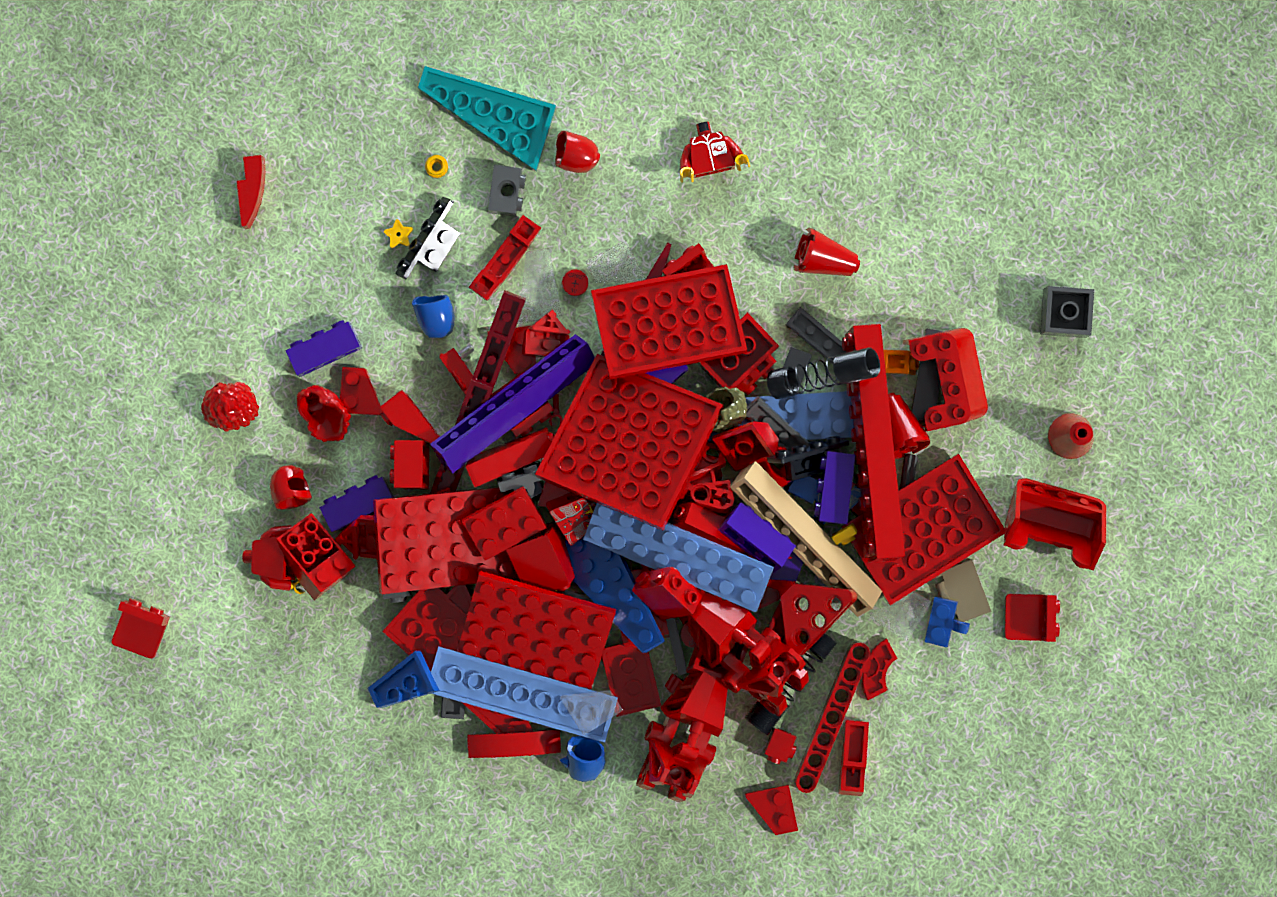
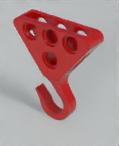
(819, 602)

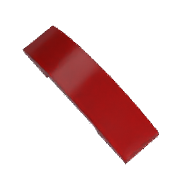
(505, 258)
(514, 744)

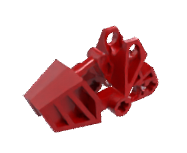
(705, 485)
(716, 629)
(696, 702)

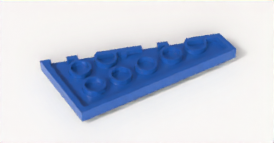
(609, 583)

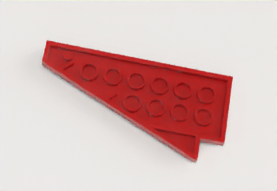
(439, 620)

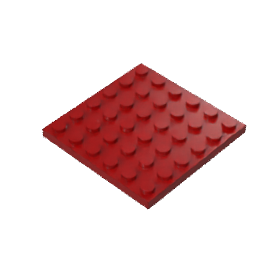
(630, 443)

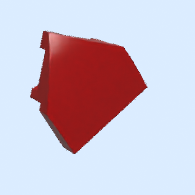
(544, 336)
(360, 537)

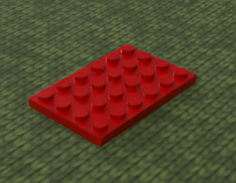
(668, 321)
(942, 524)
(427, 545)
(536, 630)

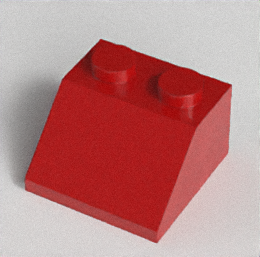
(747, 444)

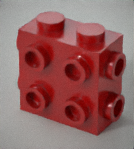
(667, 593)

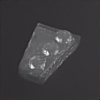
(539, 286)

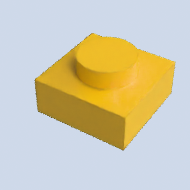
(845, 535)

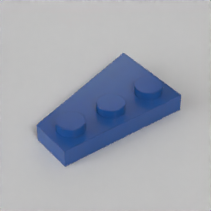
(404, 682)

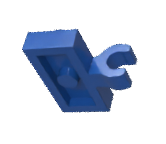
(942, 622)

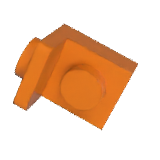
(900, 362)

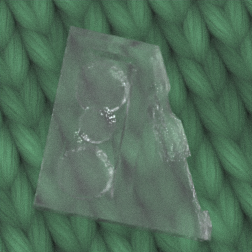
(591, 708)

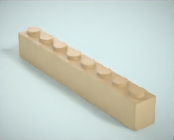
(811, 542)

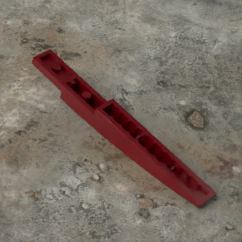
(486, 373)

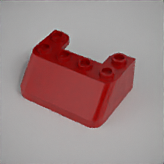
(958, 376)
(1058, 519)

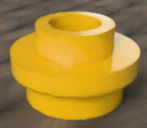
(436, 159)

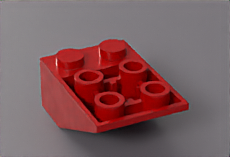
(314, 556)

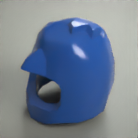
(434, 315)
(586, 760)

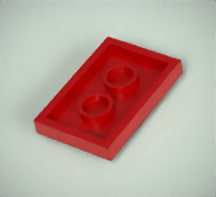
(504, 523)
(631, 678)

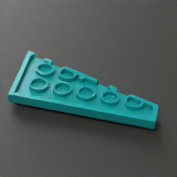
(505, 117)

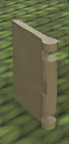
(964, 586)

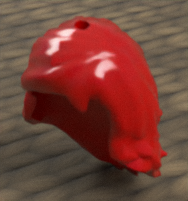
(323, 413)

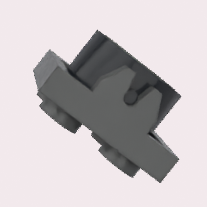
(522, 477)

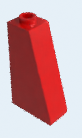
(508, 456)
(704, 524)

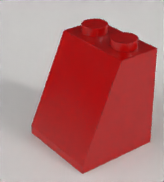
(543, 560)

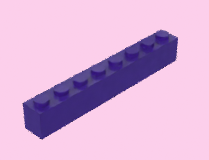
(513, 403)

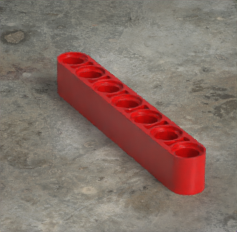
(832, 729)

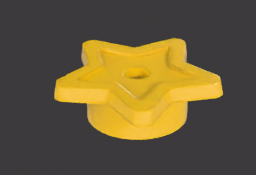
(403, 238)

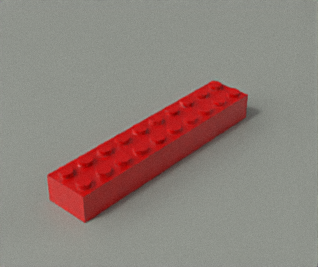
(874, 453)

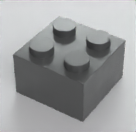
(1067, 311)

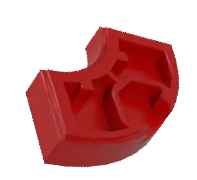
(875, 670)

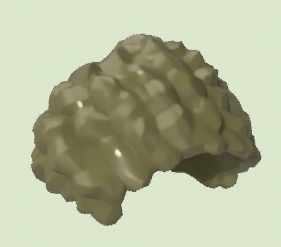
(734, 408)

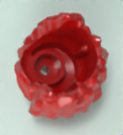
(229, 406)

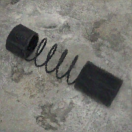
(847, 369)
(764, 719)

